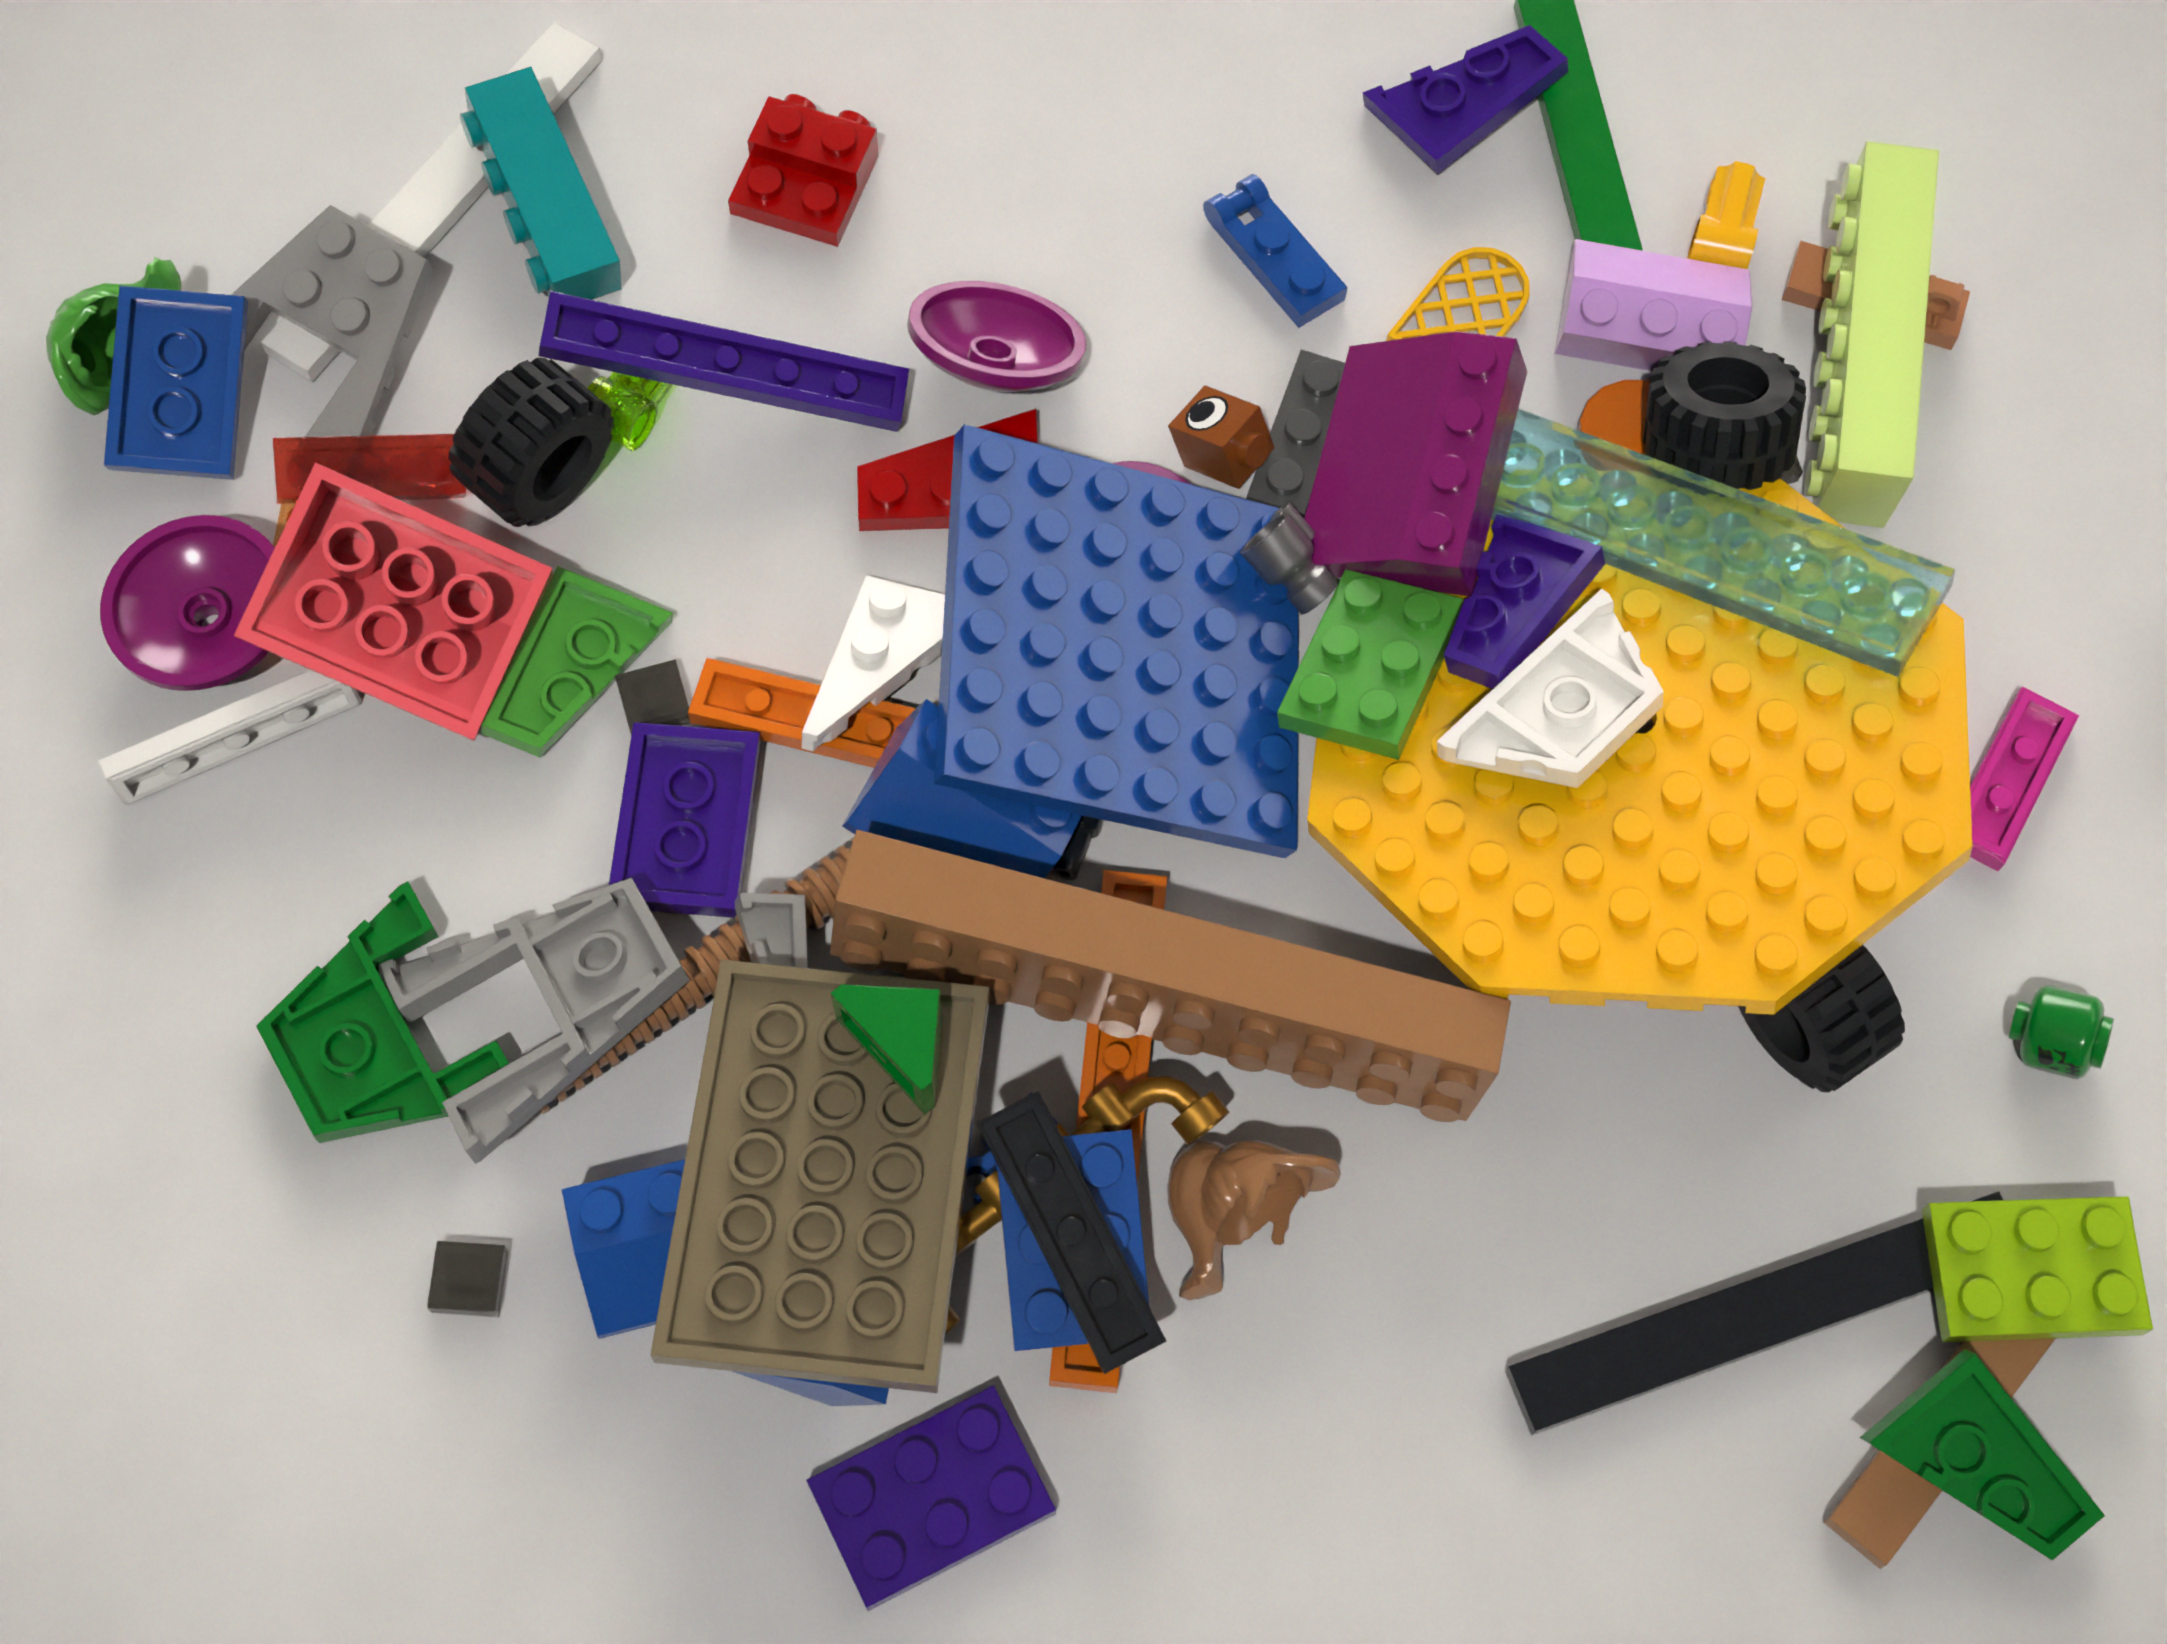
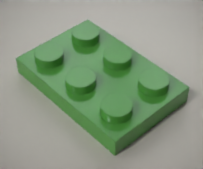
(1370, 664)

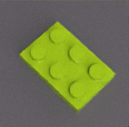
(2036, 1269)

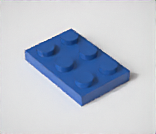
(176, 382)
(1036, 1302)

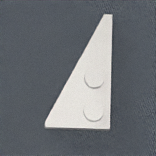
(882, 644)

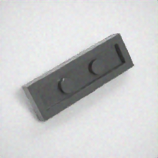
(1298, 433)

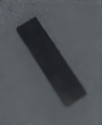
(1071, 1232)

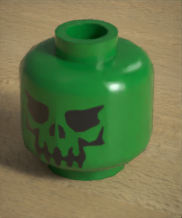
(2062, 1032)

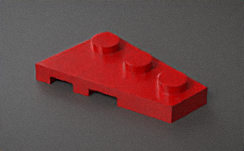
(915, 485)

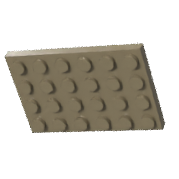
(817, 1191)

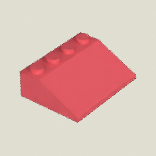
(394, 602)

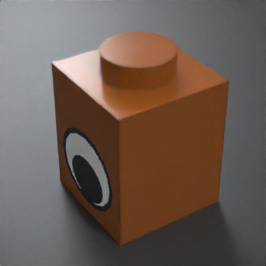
(1221, 436)

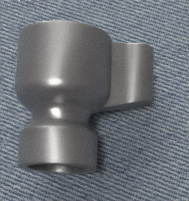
(1283, 556)

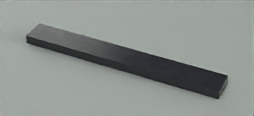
(1723, 1327)

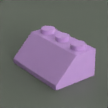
(1645, 305)

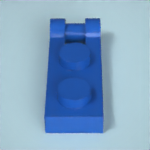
(1275, 251)

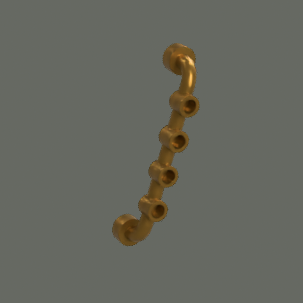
(1108, 1112)

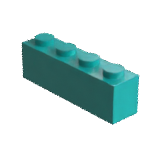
(541, 187)

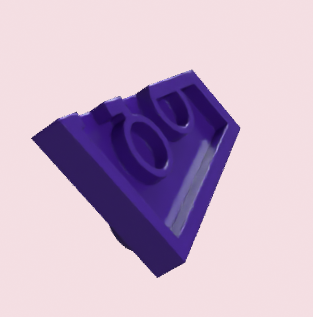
(1460, 104)

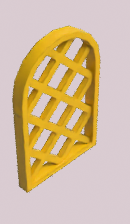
(1439, 281)

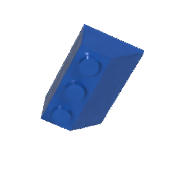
(910, 808)
(623, 1243)

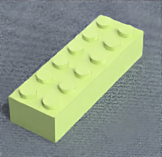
(1873, 334)

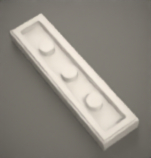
(225, 734)

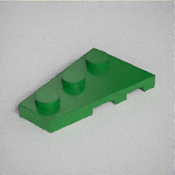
(1986, 1454)

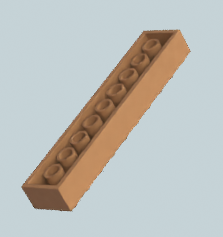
(1168, 978)

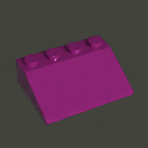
(1416, 458)

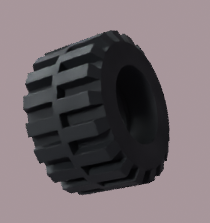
(1725, 413)
(531, 442)
(1834, 1025)

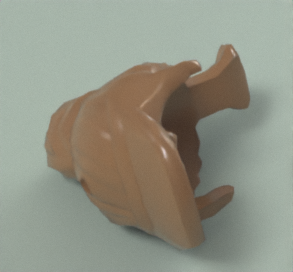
(1231, 1193)

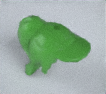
(84, 337)

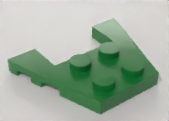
(349, 1045)

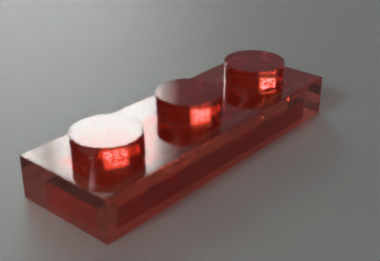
(394, 464)

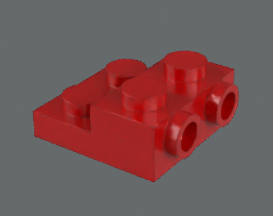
(805, 169)

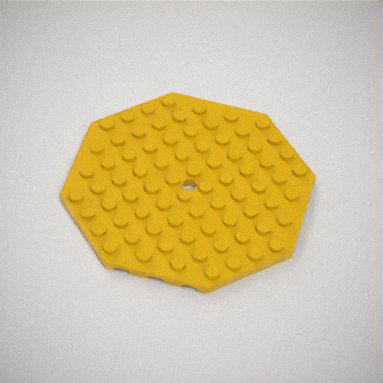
(1704, 861)

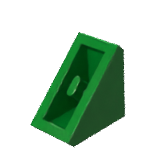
(898, 1032)

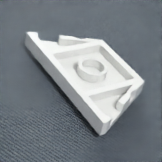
(1562, 704)

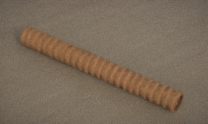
(703, 963)

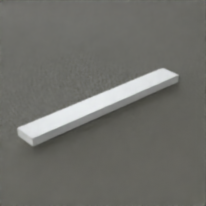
(444, 187)

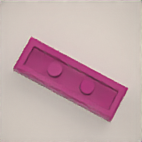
(2015, 773)

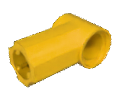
(1726, 228)

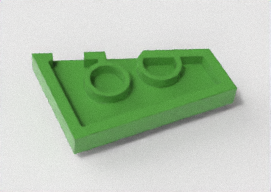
(569, 659)

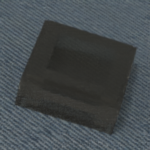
(654, 695)
(467, 1279)

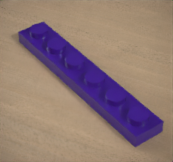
(723, 361)

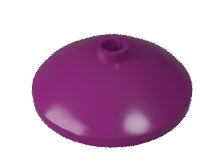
(996, 335)
(170, 586)

